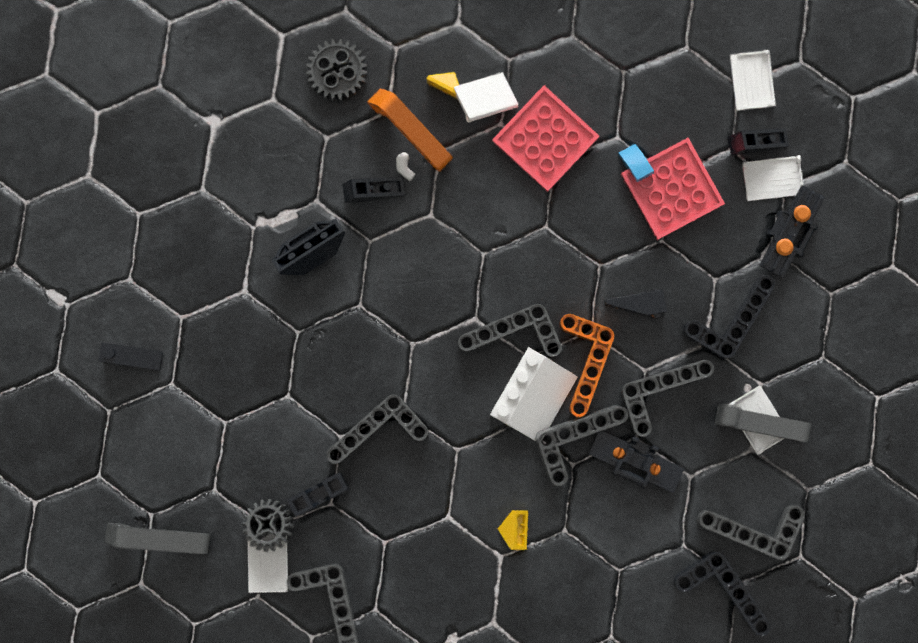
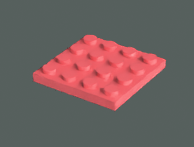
(545, 138)
(676, 191)

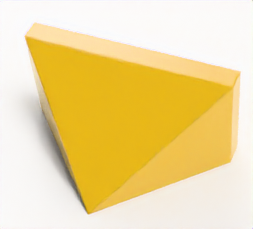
(444, 82)
(515, 529)

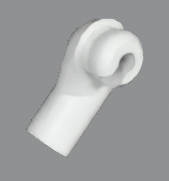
(402, 166)

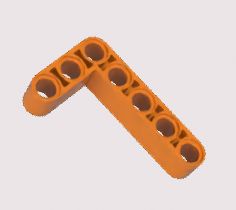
(393, 108)
(604, 346)

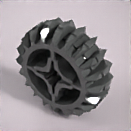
(262, 530)

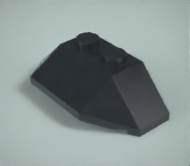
(309, 248)

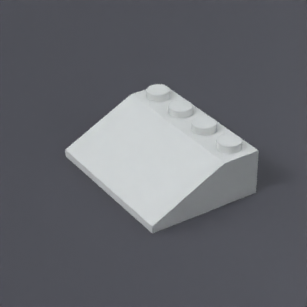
(533, 394)

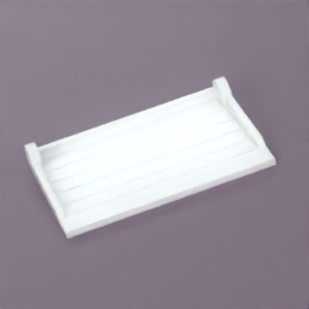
(752, 80)
(485, 97)
(772, 178)
(758, 402)
(267, 569)

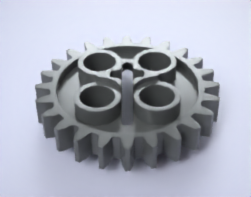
(330, 54)

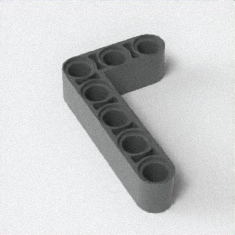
(530, 320)
(657, 381)
(760, 423)
(375, 426)
(573, 434)
(753, 535)
(156, 539)
(336, 602)

